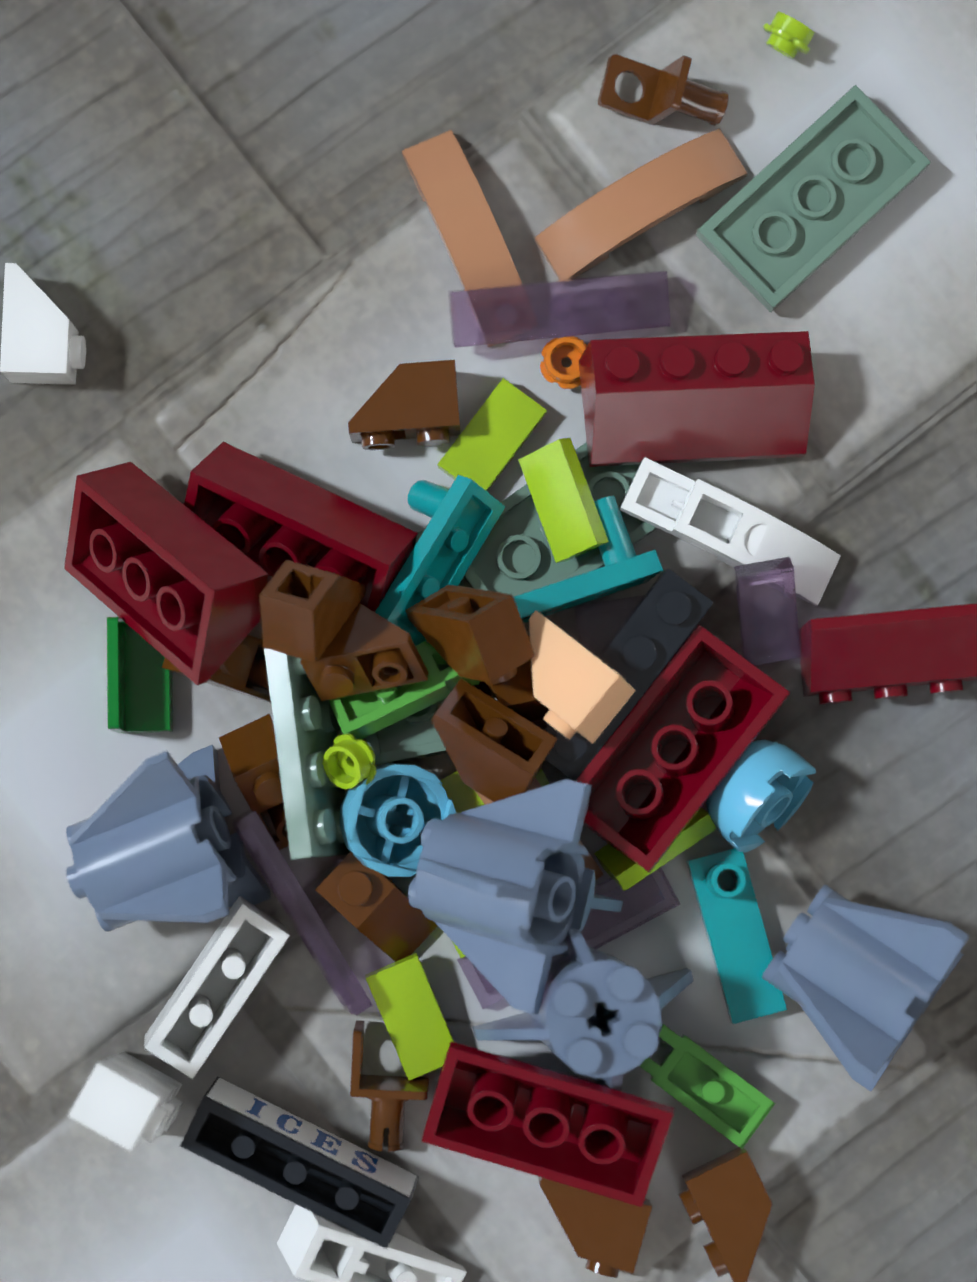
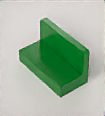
(136, 683)

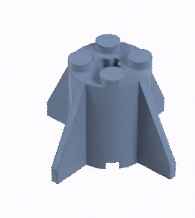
(163, 848)
(510, 885)
(864, 976)
(616, 1034)

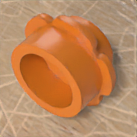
(554, 352)

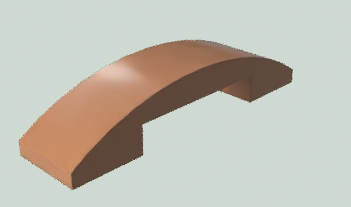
(639, 203)
(461, 213)

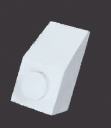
(37, 337)

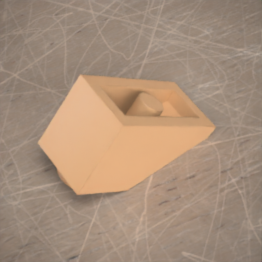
(573, 682)

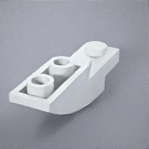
(726, 526)

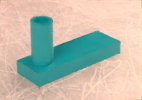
(446, 548)
(621, 571)
(735, 934)

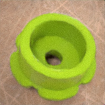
(788, 35)
(349, 762)

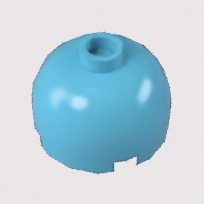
(759, 790)
(387, 817)

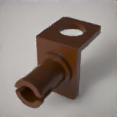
(662, 92)
(386, 1096)

